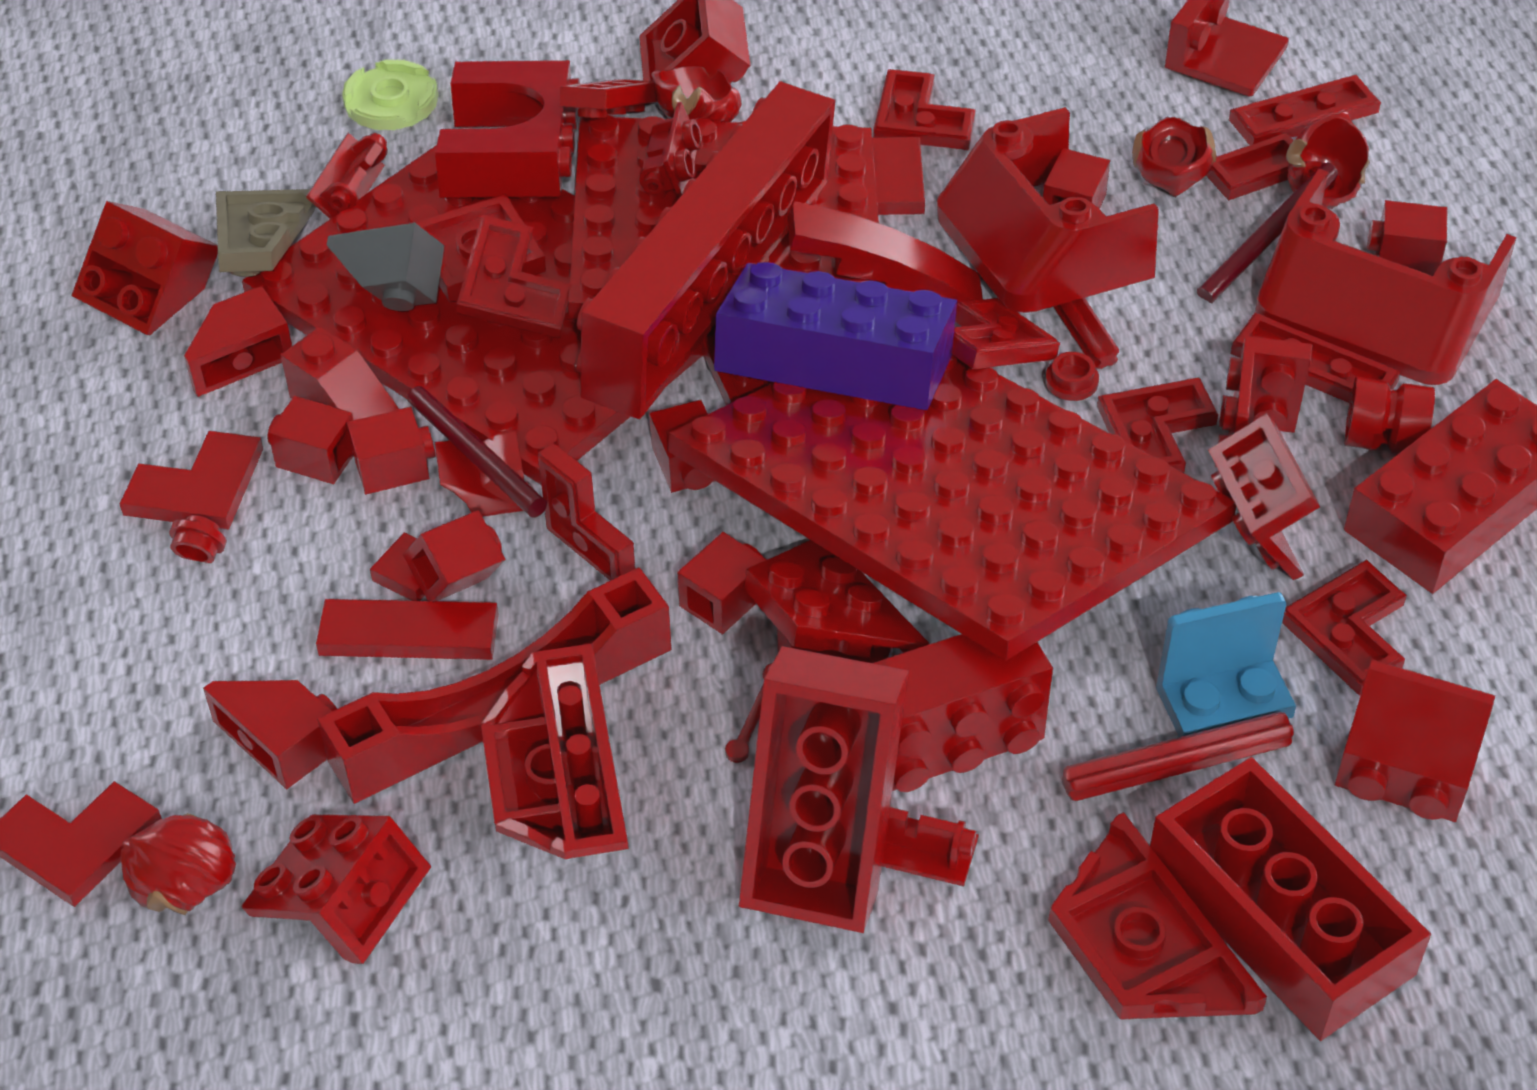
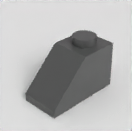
(393, 263)

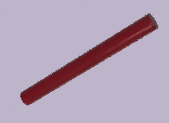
(1256, 243)
(477, 452)

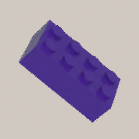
(835, 335)

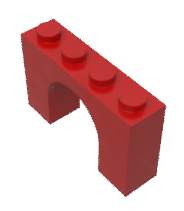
(532, 147)

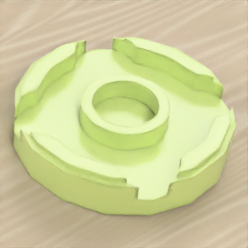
(402, 104)

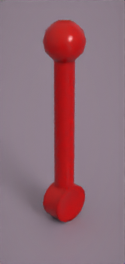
(738, 749)

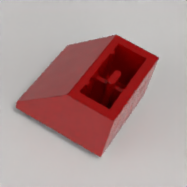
(142, 267)

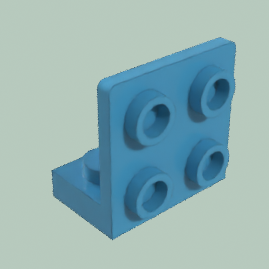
(1222, 665)

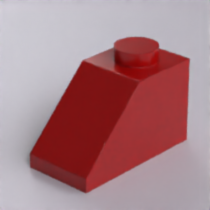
(237, 341)
(335, 375)
(272, 723)

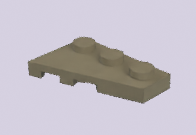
(258, 227)

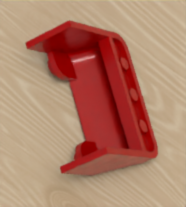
(1035, 250)
(1372, 303)

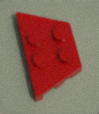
(827, 604)
(1147, 937)

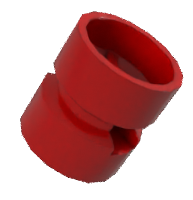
(1387, 415)

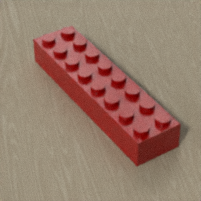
(683, 270)

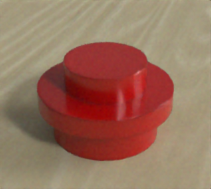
(1072, 376)
(196, 539)

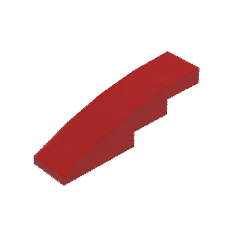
(879, 253)

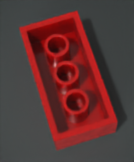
(1452, 489)
(967, 707)
(822, 788)
(1289, 898)

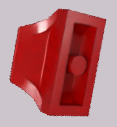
(470, 483)

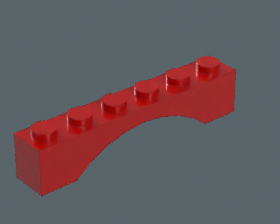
(401, 734)

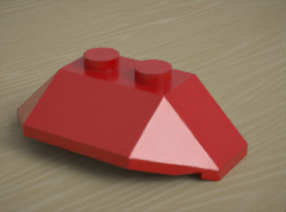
(554, 758)

